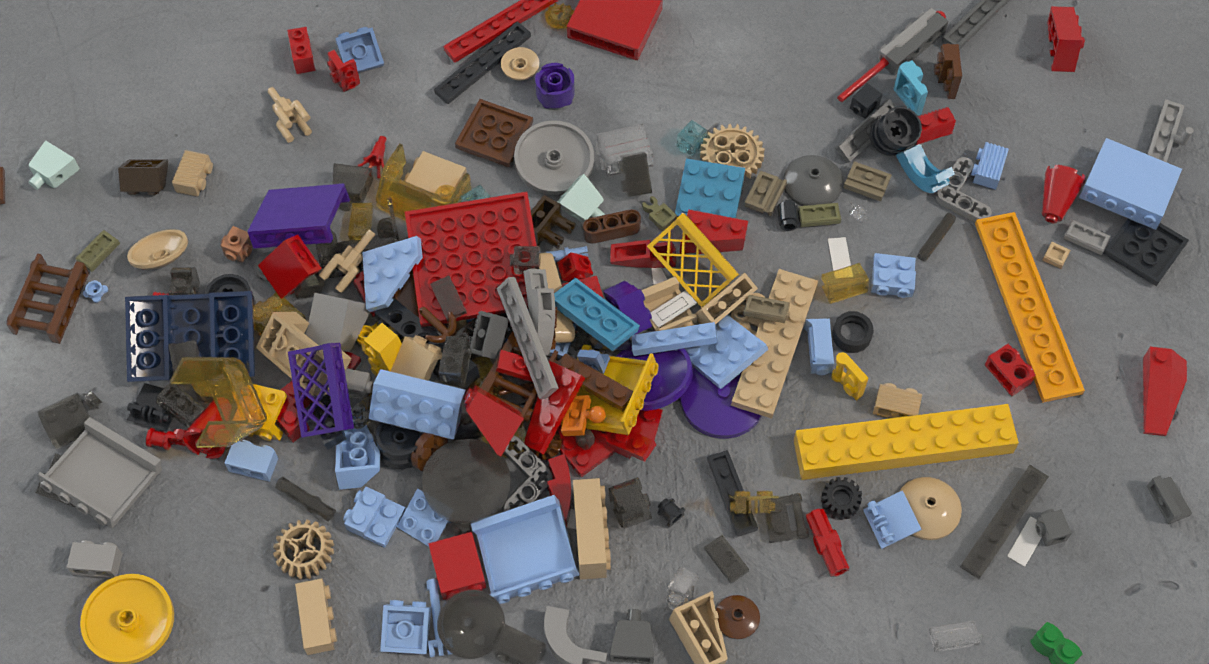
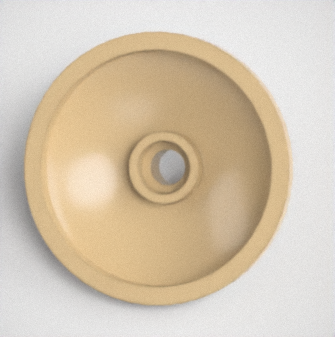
(158, 249)
(937, 519)

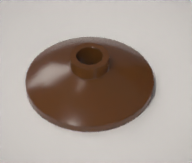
(738, 627)

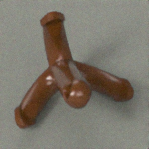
(439, 325)

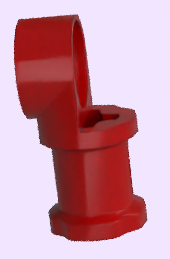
(164, 439)

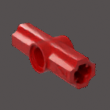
(827, 542)

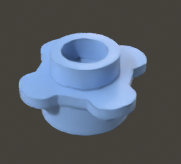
(93, 286)

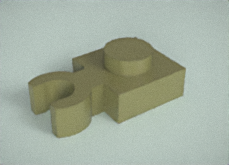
(660, 215)

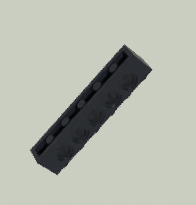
(407, 324)

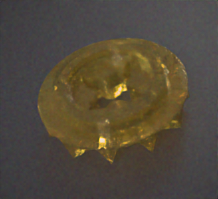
(552, 18)

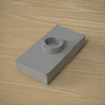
(1086, 237)

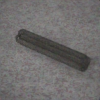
(936, 237)

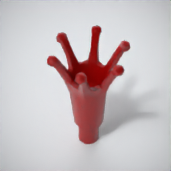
(376, 155)

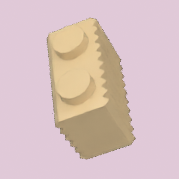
(192, 173)
(896, 402)

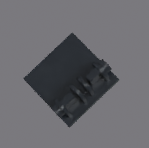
(147, 412)

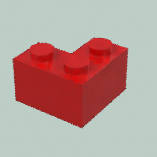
(288, 416)

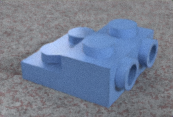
(361, 47)

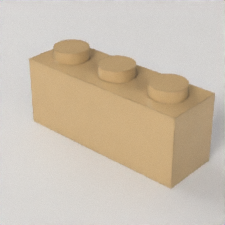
(726, 300)
(315, 616)

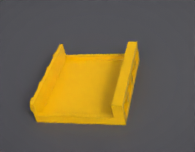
(632, 374)

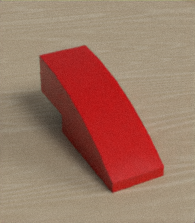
(639, 255)
(561, 483)

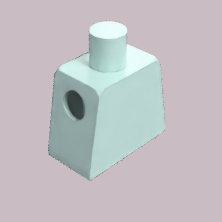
(51, 166)
(581, 200)

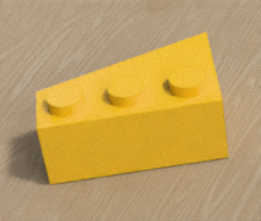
(382, 348)

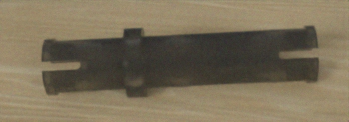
(311, 502)

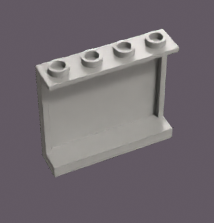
(101, 474)

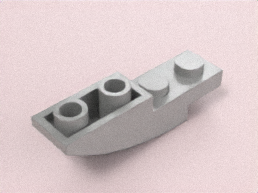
(541, 306)

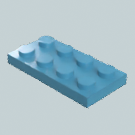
(594, 314)

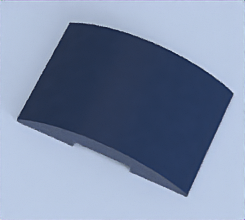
(215, 320)

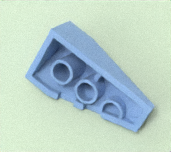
(356, 458)

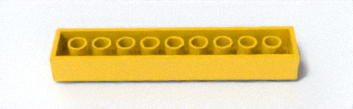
(905, 441)

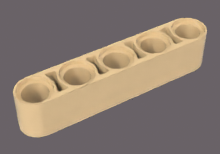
(565, 330)

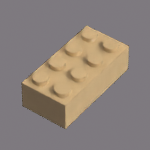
(591, 528)

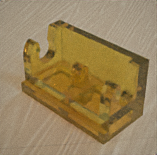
(845, 283)

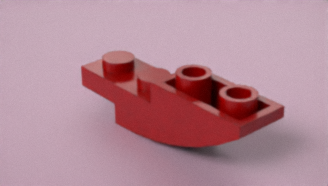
(627, 445)

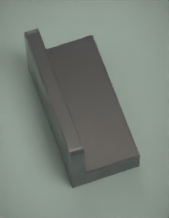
(1168, 499)

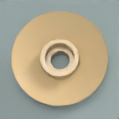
(522, 58)

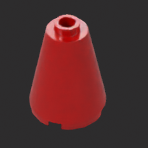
(1060, 190)
(195, 430)

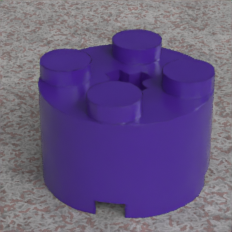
(555, 86)

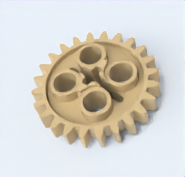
(731, 151)

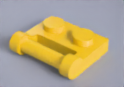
(854, 380)

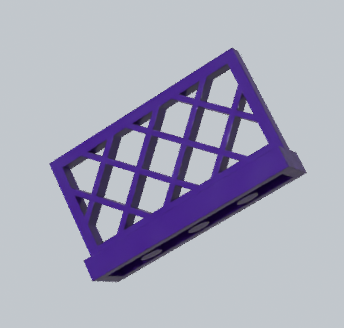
(337, 389)

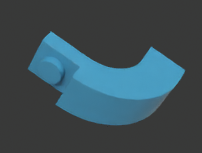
(922, 171)

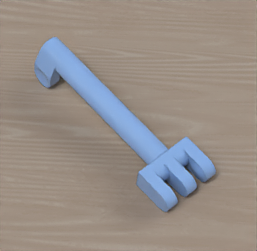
(433, 588)

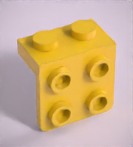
(272, 403)

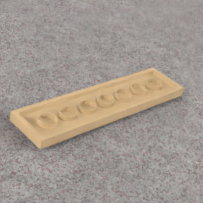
(764, 378)

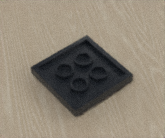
(1145, 249)

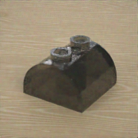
(64, 420)

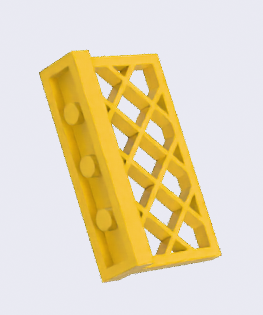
(705, 247)

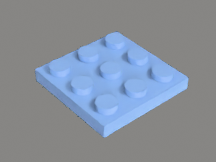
(731, 354)

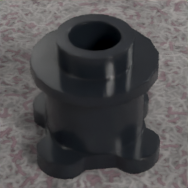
(670, 511)

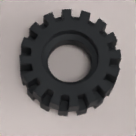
(843, 486)

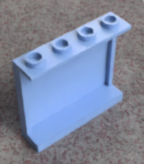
(1131, 183)
(526, 549)

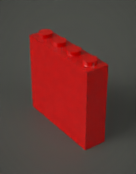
(615, 24)

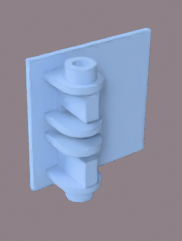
(891, 519)
(421, 520)

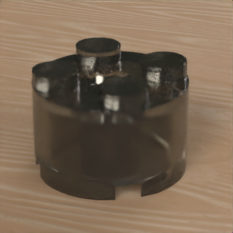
(629, 503)

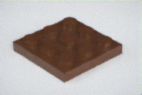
(493, 132)

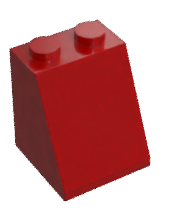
(493, 417)

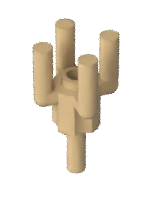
(288, 113)
(347, 262)

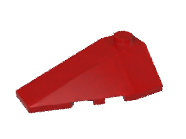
(1162, 387)

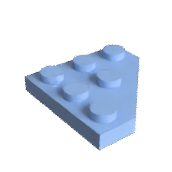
(388, 269)

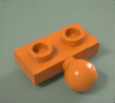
(577, 415)

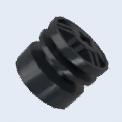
(895, 131)

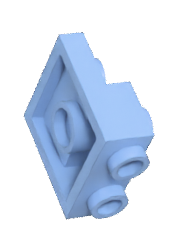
(893, 275)
(373, 516)
(405, 627)

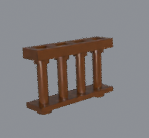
(62, 310)
(495, 379)

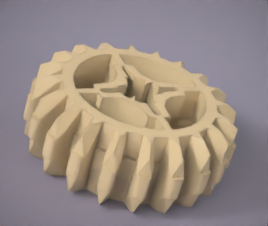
(289, 540)

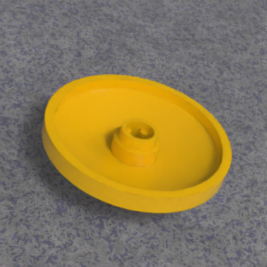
(127, 619)

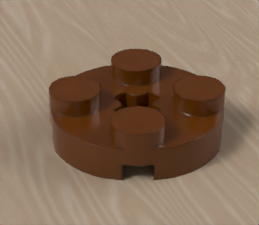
(427, 445)

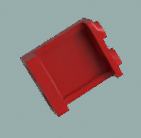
(289, 266)
(457, 565)

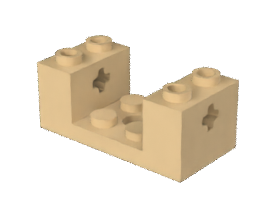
(286, 334)

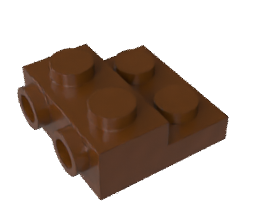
(949, 69)

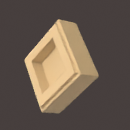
(1056, 255)

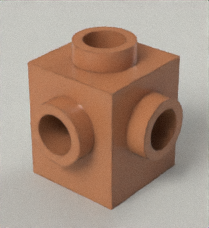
(236, 245)

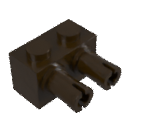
(547, 215)

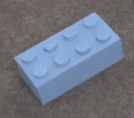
(416, 404)

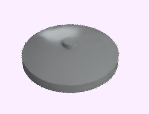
(553, 156)

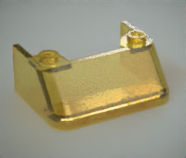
(408, 196)
(233, 394)

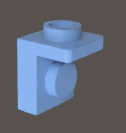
(594, 359)

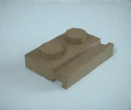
(867, 181)
(765, 193)

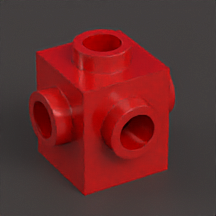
(575, 266)

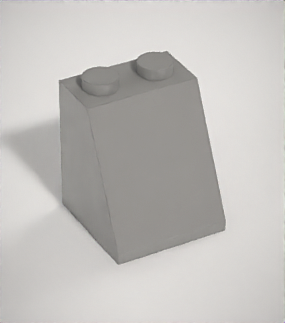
(336, 320)

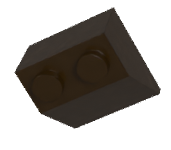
(143, 176)

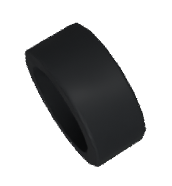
(857, 318)

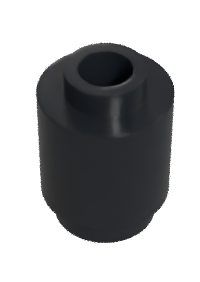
(788, 215)

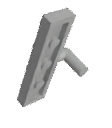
(1166, 131)

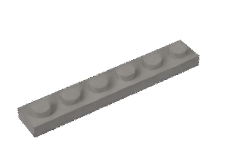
(527, 338)

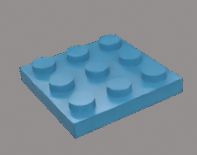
(710, 188)

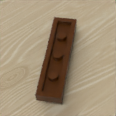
(598, 383)

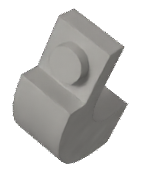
(561, 646)

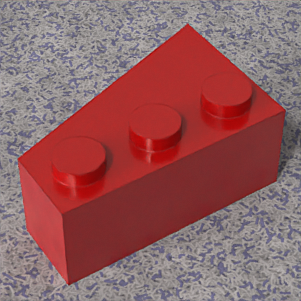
(1066, 38)
(723, 232)

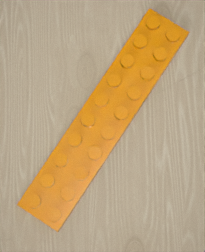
(1029, 307)

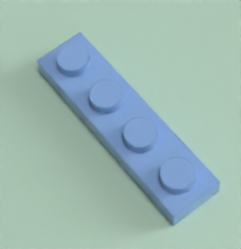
(674, 339)

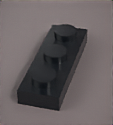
(333, 438)

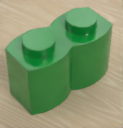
(1052, 644)

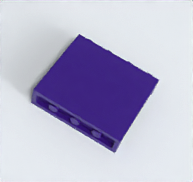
(297, 212)

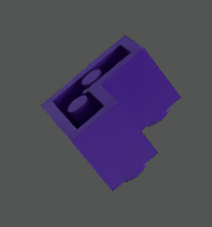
(630, 302)

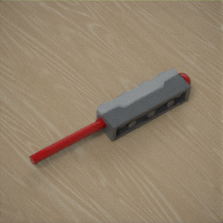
(904, 47)

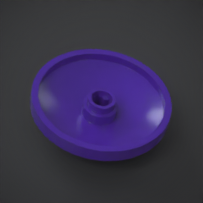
(672, 379)
(711, 410)

